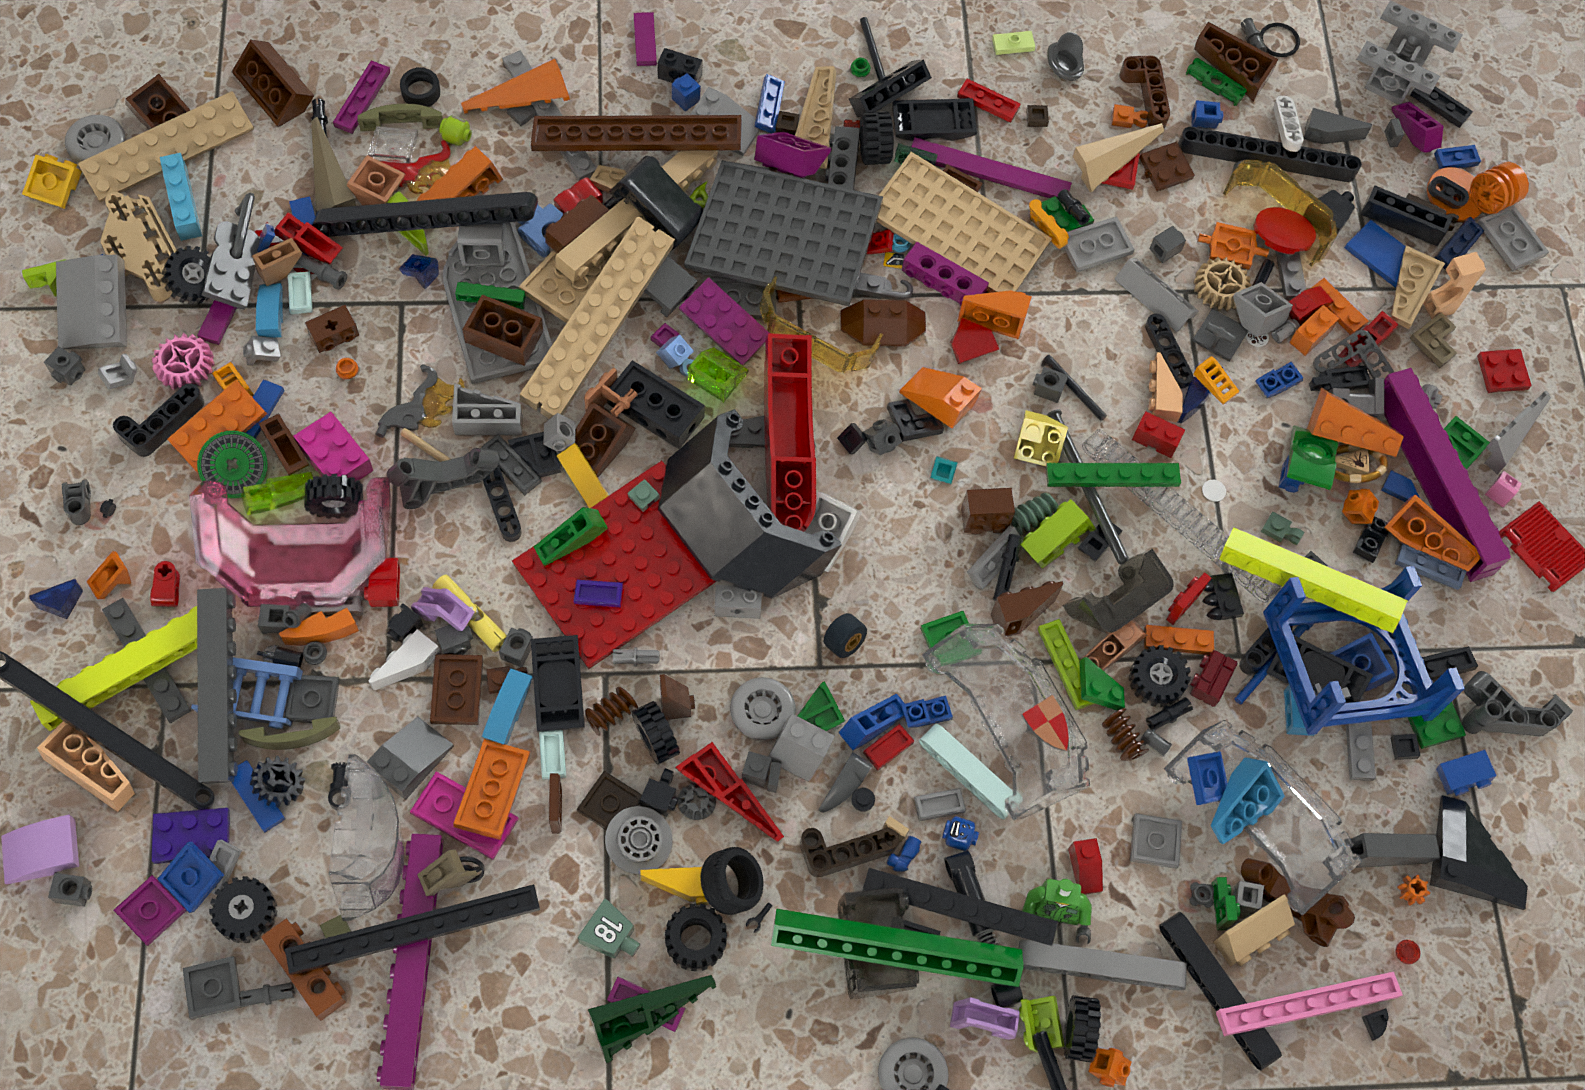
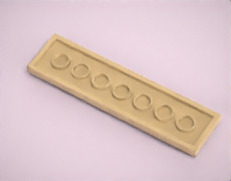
(187, 134)

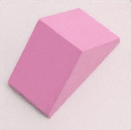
(1503, 489)

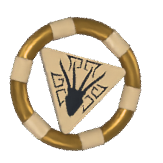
(1357, 464)

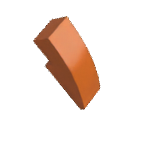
(320, 629)

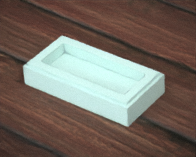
(300, 293)
(552, 753)

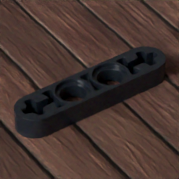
(1170, 350)
(500, 501)

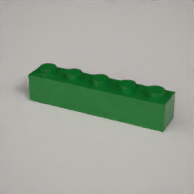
(472, 293)

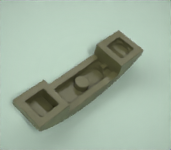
(400, 113)
(321, 729)

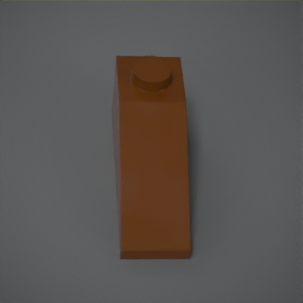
(675, 699)

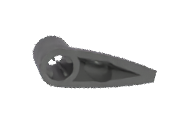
(847, 782)

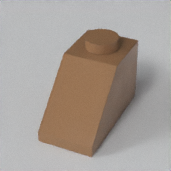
(277, 261)

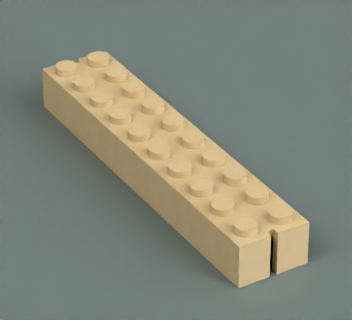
(597, 319)

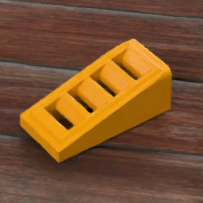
(226, 370)
(1221, 376)

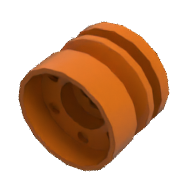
(1499, 187)

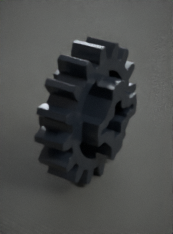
(277, 781)

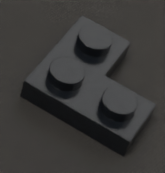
(913, 425)

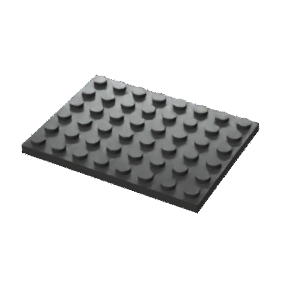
(786, 228)

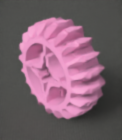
(188, 349)

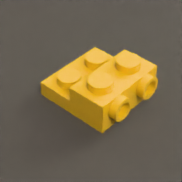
(51, 180)

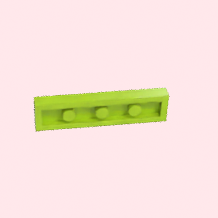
(1064, 660)

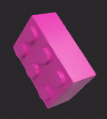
(333, 449)

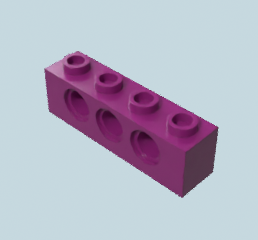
(939, 266)

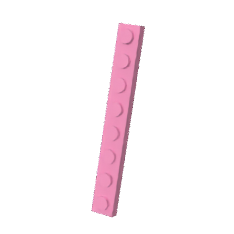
(1308, 1003)

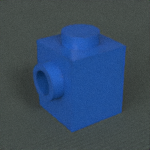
(685, 92)

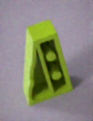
(1057, 533)

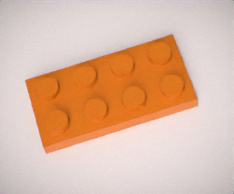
(229, 411)
(491, 789)

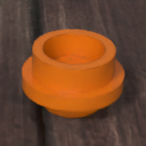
(346, 368)

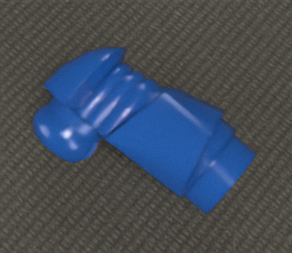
(906, 854)

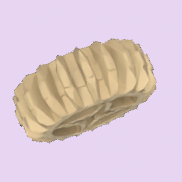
(1210, 278)

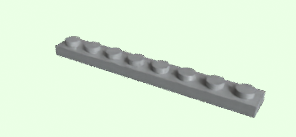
(577, 160)

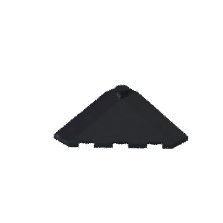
(1471, 860)

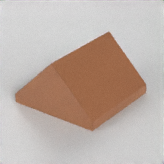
(374, 181)

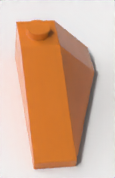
(1426, 531)

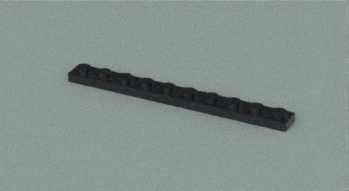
(411, 929)

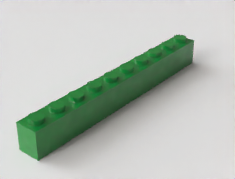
(897, 947)

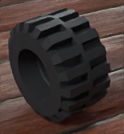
(876, 138)
(695, 916)

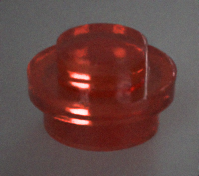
(1407, 952)

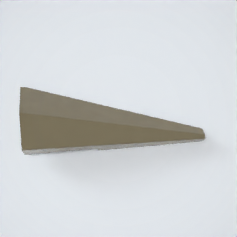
(329, 180)

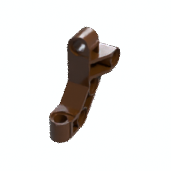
(1320, 920)

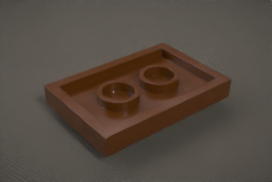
(456, 689)

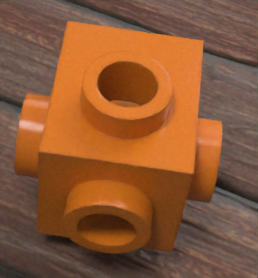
(1360, 506)
(1110, 1067)

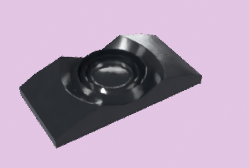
(934, 119)
(1325, 668)
(557, 683)

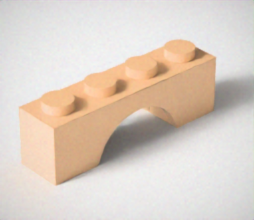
(1463, 274)

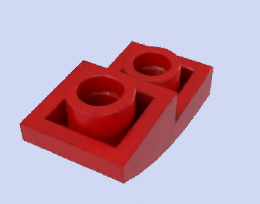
(881, 242)

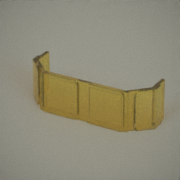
(1291, 196)
(821, 350)

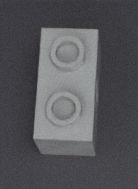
(737, 602)

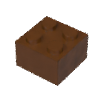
(987, 510)

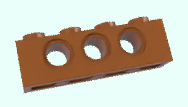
(322, 1003)

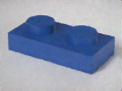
(1457, 157)

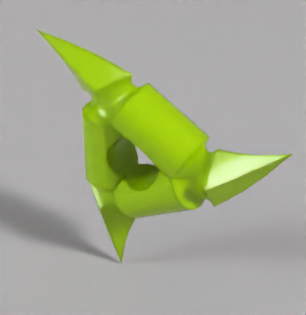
(700, 192)

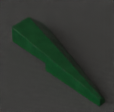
(627, 1019)

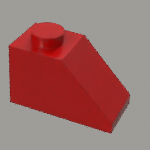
(1308, 303)
(1087, 865)

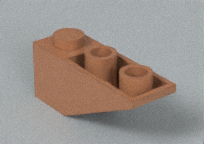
(1116, 645)

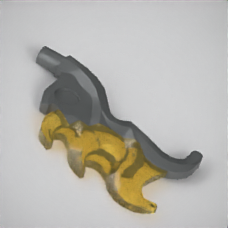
(427, 404)

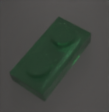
(903, 151)

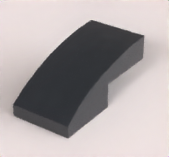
(1096, 543)

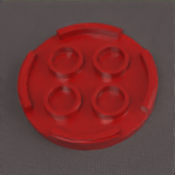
(1284, 230)

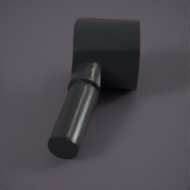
(759, 917)

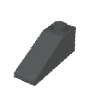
(1328, 127)

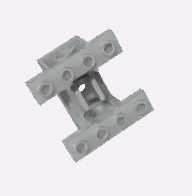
(1403, 59)

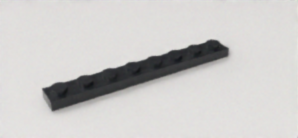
(966, 908)

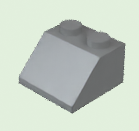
(1261, 309)

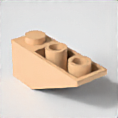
(1166, 393)

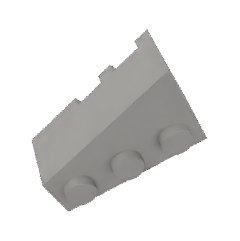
(484, 414)

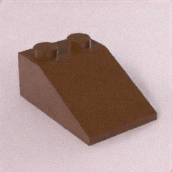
(155, 103)
(601, 436)

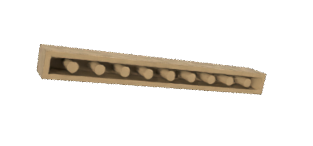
(611, 228)

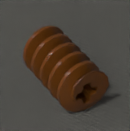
(610, 709)
(1123, 736)

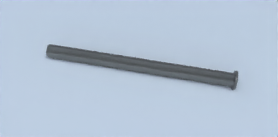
(1093, 498)

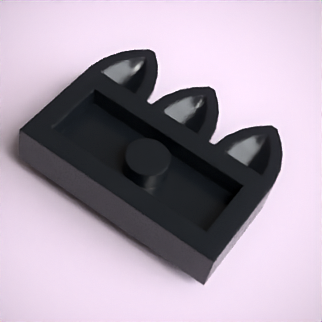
(1224, 597)

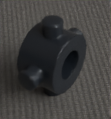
(108, 508)

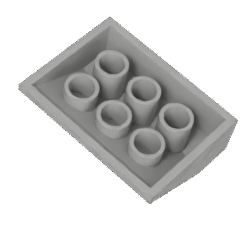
(91, 302)

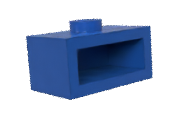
(1466, 772)

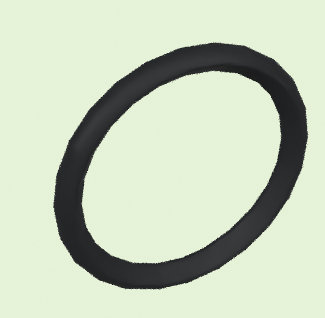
(1290, 29)

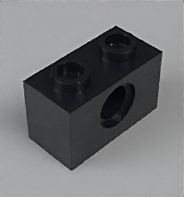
(676, 64)

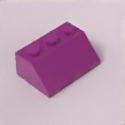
(790, 153)

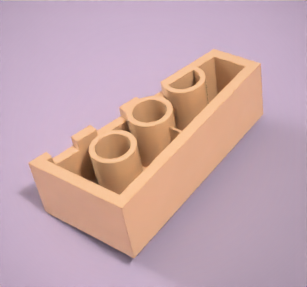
(86, 765)

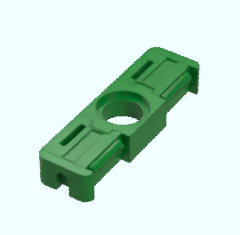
(1227, 88)

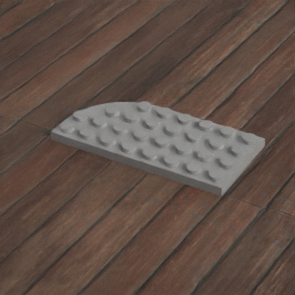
(481, 363)

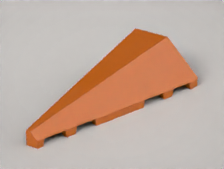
(534, 85)

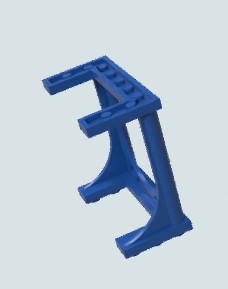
(1330, 706)

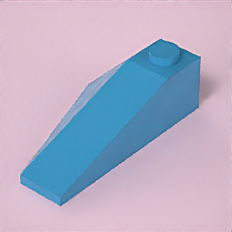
(1248, 795)

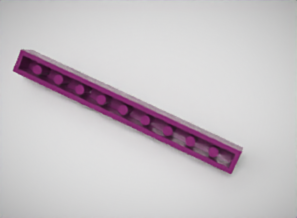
(409, 974)

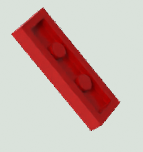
(989, 100)

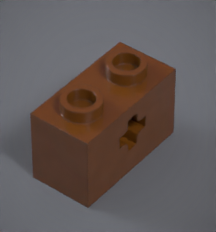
(332, 329)

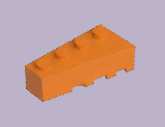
(1348, 424)

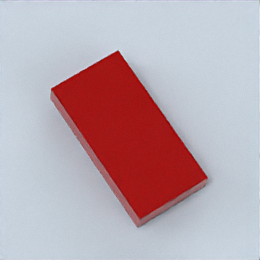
(888, 747)

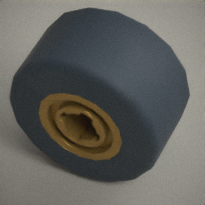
(845, 635)

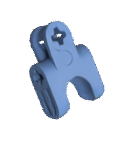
(535, 229)

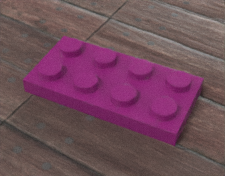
(724, 321)

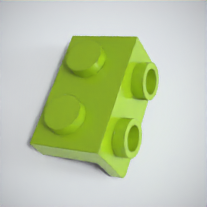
(1039, 1016)

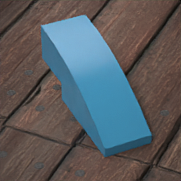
(269, 310)
(507, 706)

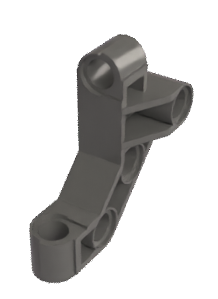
(424, 477)
(1501, 713)

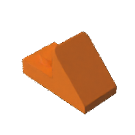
(108, 575)

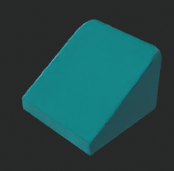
(944, 469)

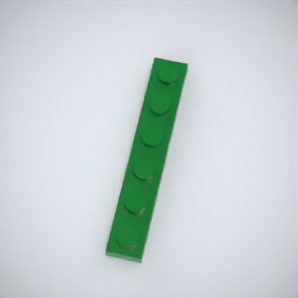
(1113, 475)

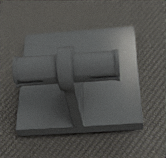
(1220, 335)

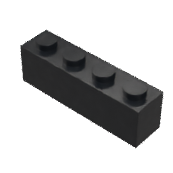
(1406, 215)

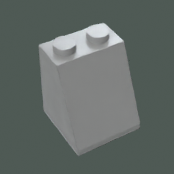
(482, 244)
(801, 747)

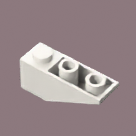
(410, 659)

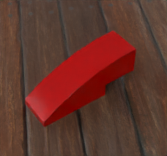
(308, 239)
(1379, 329)

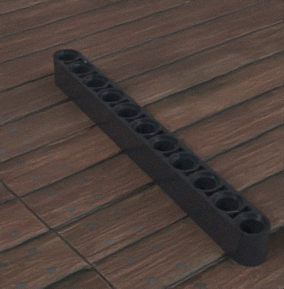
(426, 214)

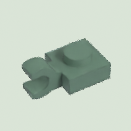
(1279, 528)

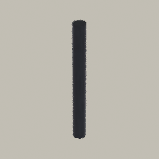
(872, 48)
(1079, 392)

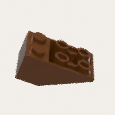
(1019, 609)

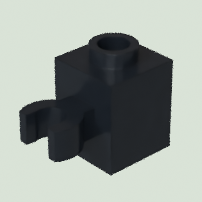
(660, 794)

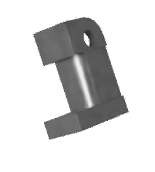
(1369, 403)

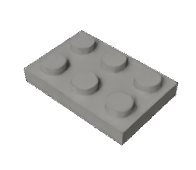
(1513, 237)
(1098, 244)

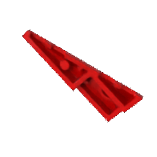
(716, 776)

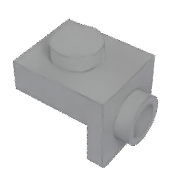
(261, 349)
(118, 373)

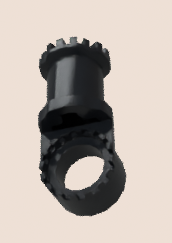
(337, 783)

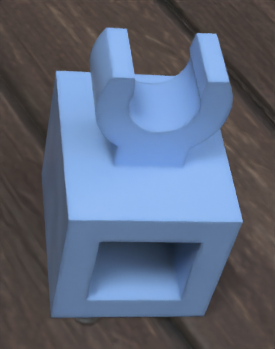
(675, 354)

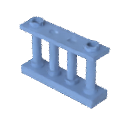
(263, 671)

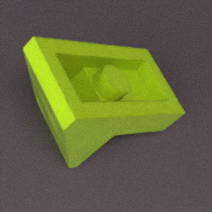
(42, 275)

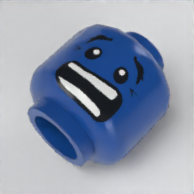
(960, 833)

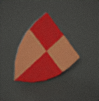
(1048, 723)

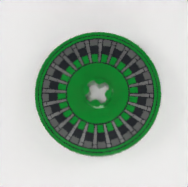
(230, 446)

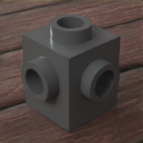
(64, 366)
(883, 437)

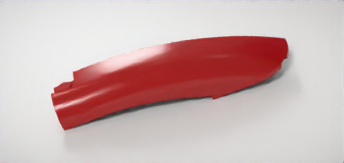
(789, 429)

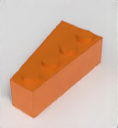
(465, 178)

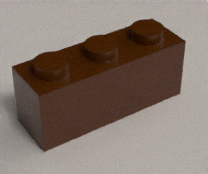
(574, 223)

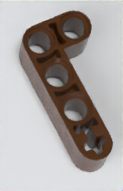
(1149, 73)

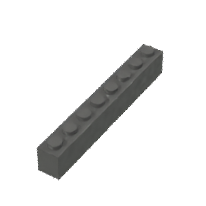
(215, 686)

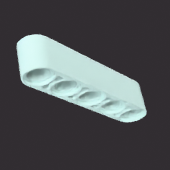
(966, 769)

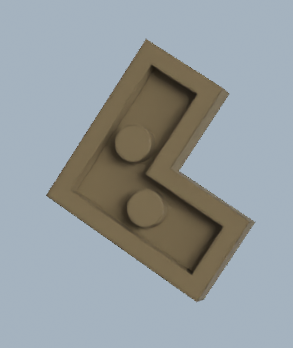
(1431, 339)

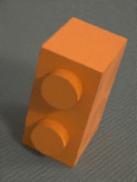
(1314, 330)

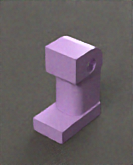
(443, 604)
(989, 1017)

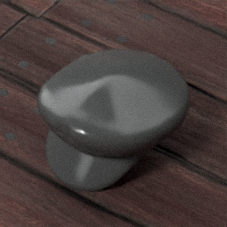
(1067, 57)

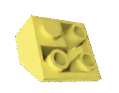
(1040, 439)

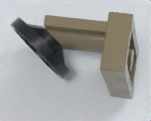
(449, 872)

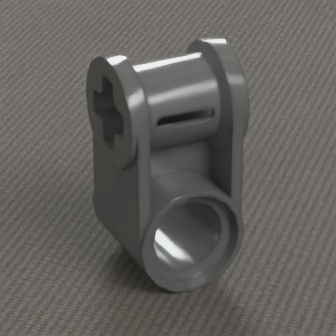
(77, 497)

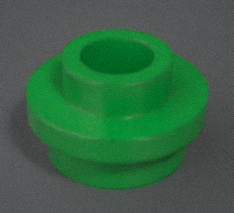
(860, 63)

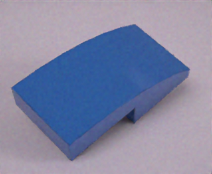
(1279, 380)
(927, 712)

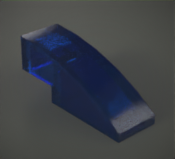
(1194, 399)

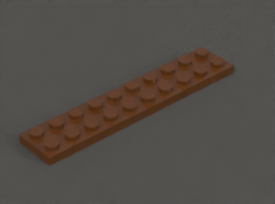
(637, 133)

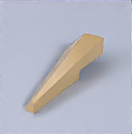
(1106, 156)

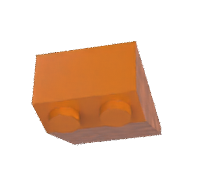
(999, 311)
(942, 394)

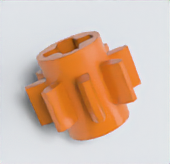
(1409, 893)

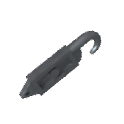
(880, 287)

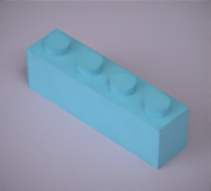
(180, 196)

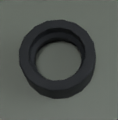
(415, 75)

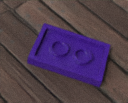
(175, 829)

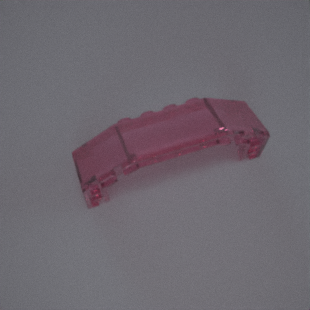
(289, 560)

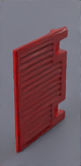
(1545, 546)

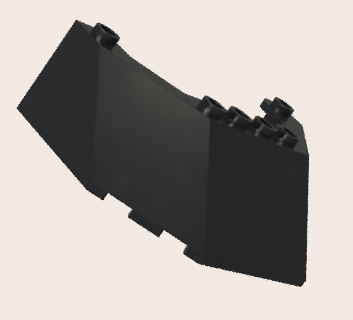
(730, 524)

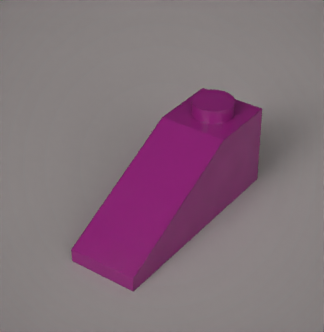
(1419, 127)

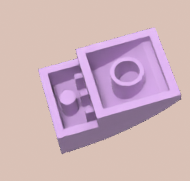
(40, 849)

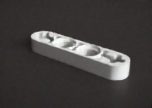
(1288, 119)

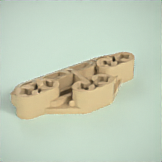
(131, 243)

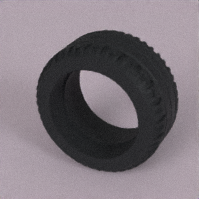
(715, 883)

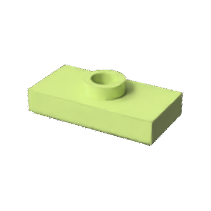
(1013, 42)

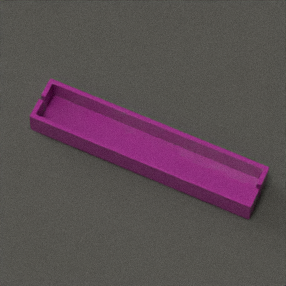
(1441, 471)

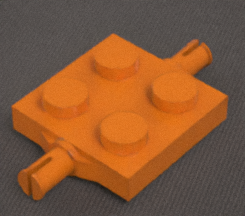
(1234, 244)

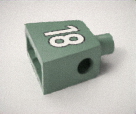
(609, 932)

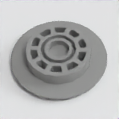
(93, 130)
(762, 708)
(638, 839)
(912, 1072)

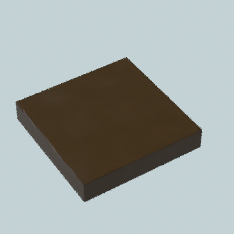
(607, 799)

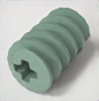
(1032, 511)

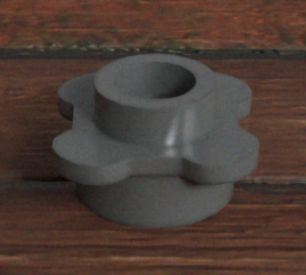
(1206, 889)

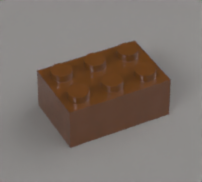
(503, 330)

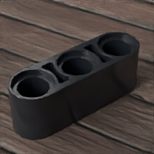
(1258, 653)

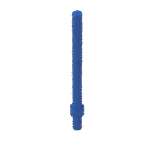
(1261, 674)

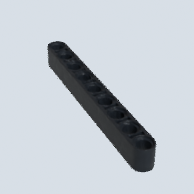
(1239, 148)

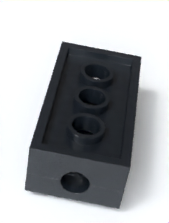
(658, 405)

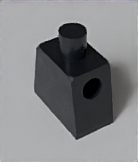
(1340, 206)

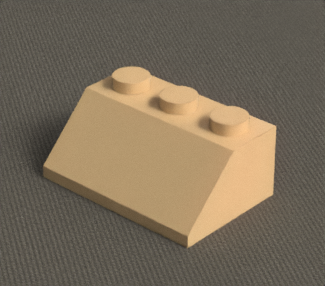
(1256, 932)

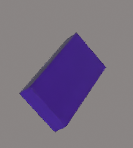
(598, 593)

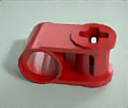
(165, 589)

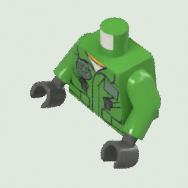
(1062, 903)

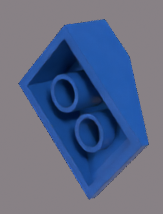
(1368, 656)

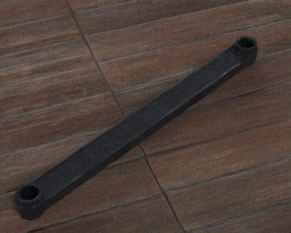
(104, 733)

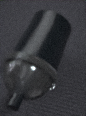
(281, 655)

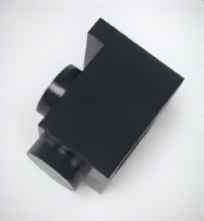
(403, 624)

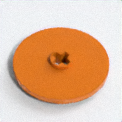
(1463, 179)

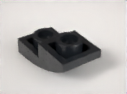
(1371, 540)

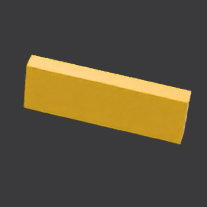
(582, 475)

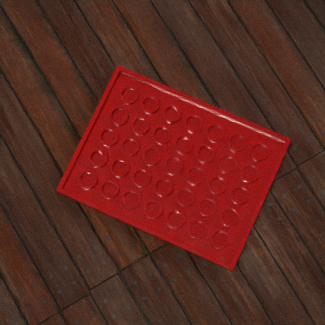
(634, 551)

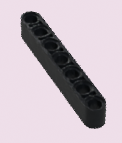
(1216, 985)

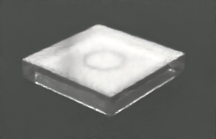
(393, 144)

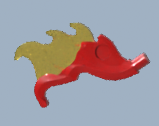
(424, 170)

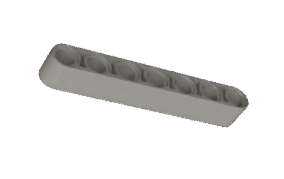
(1104, 965)

